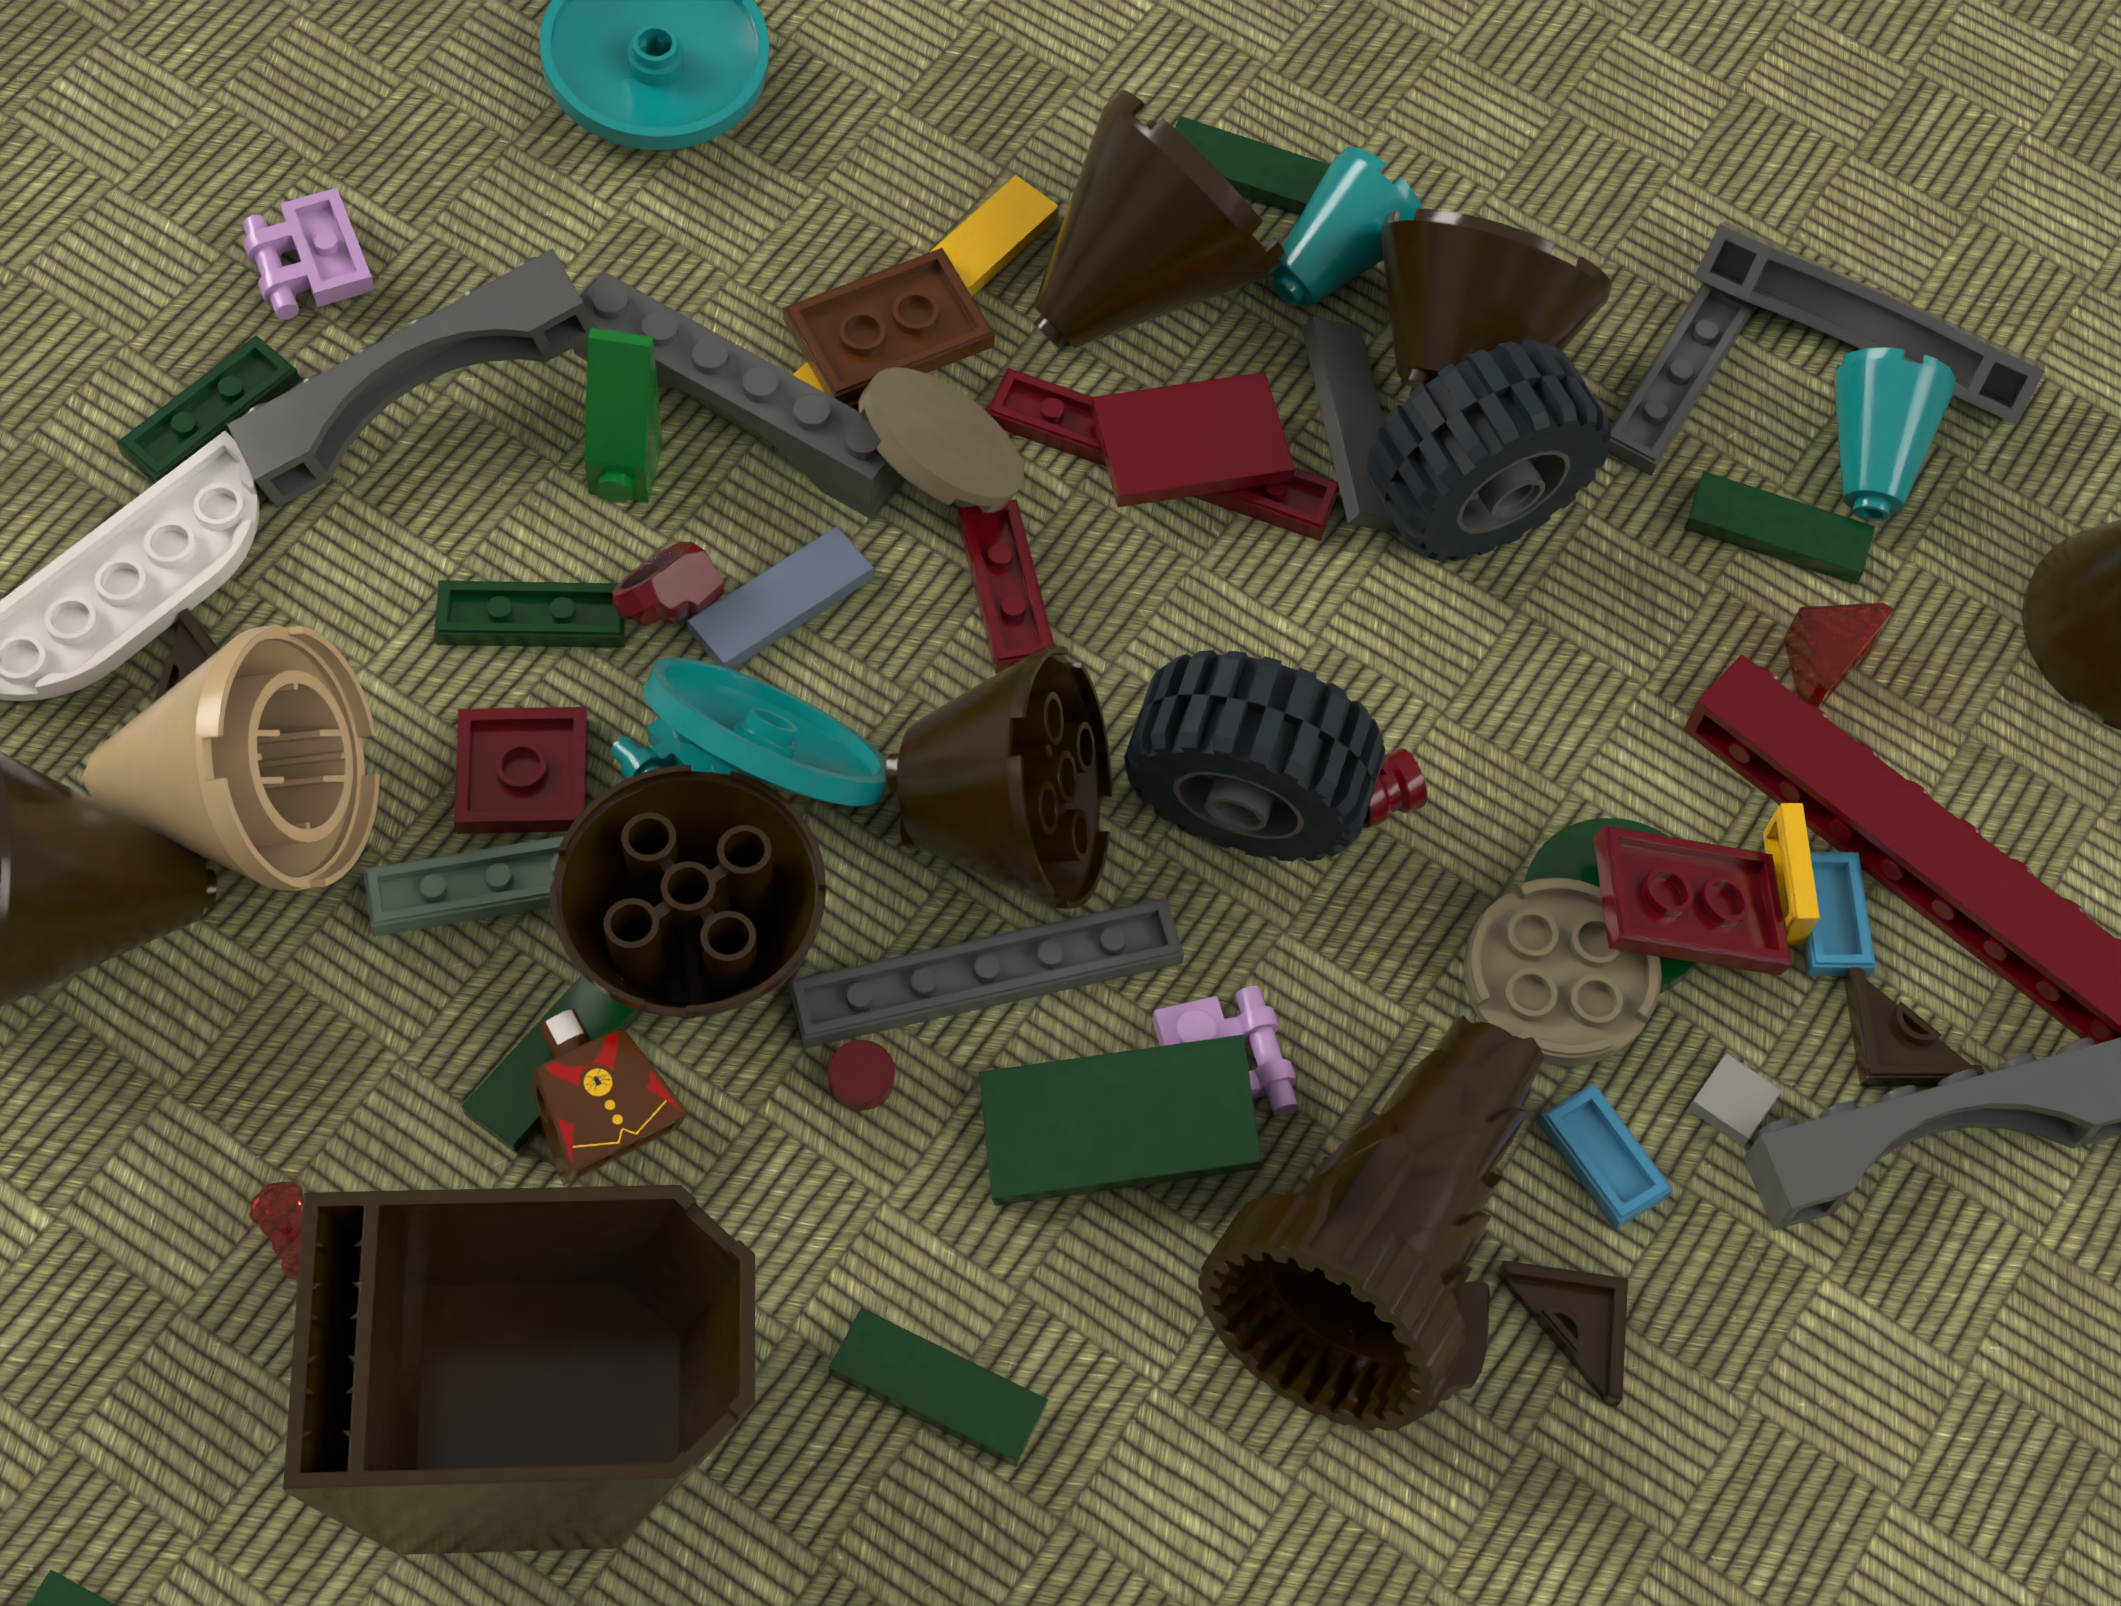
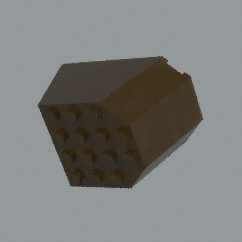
(512, 1362)

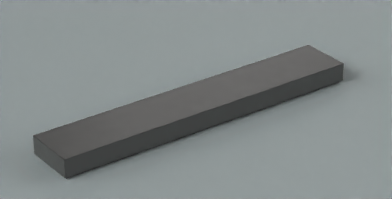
(984, 972)

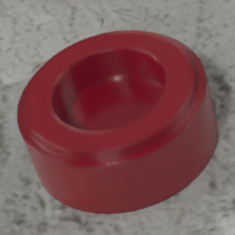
(861, 1075)

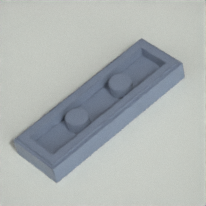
(780, 599)

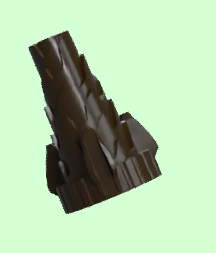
(1360, 1278)

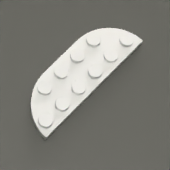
(129, 577)

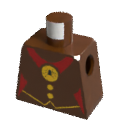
(598, 1097)

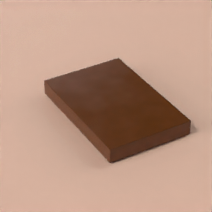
(898, 317)

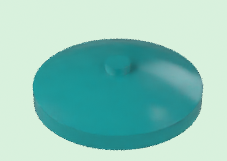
(655, 67)
(765, 732)

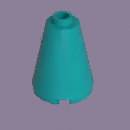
(1341, 228)
(1886, 425)

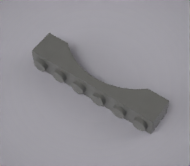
(1867, 317)
(801, 421)
(307, 431)
(1816, 1164)

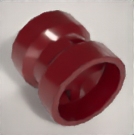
(1397, 788)

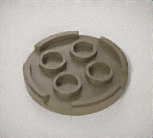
(941, 439)
(1548, 973)

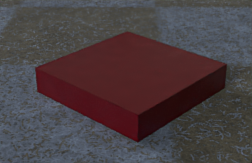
(520, 769)

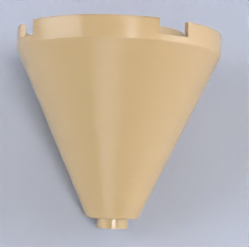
(252, 761)

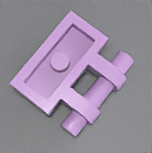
(326, 248)
(1257, 1023)

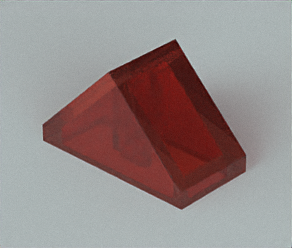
(1829, 643)

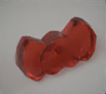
(280, 1219)

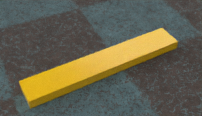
(988, 240)

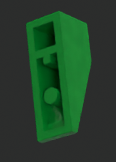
(621, 416)

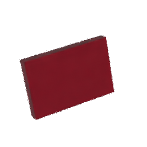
(1192, 439)
(1691, 901)

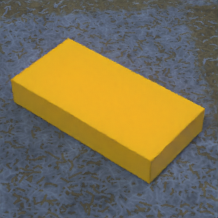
(1789, 844)

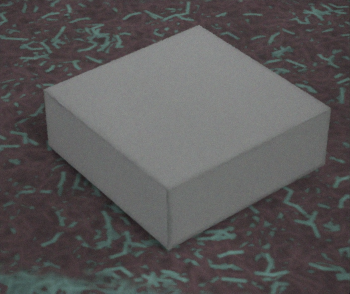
(1734, 1100)

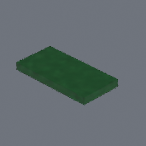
(1119, 1120)

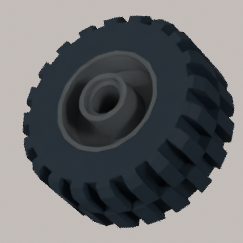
(1488, 450)
(1255, 755)

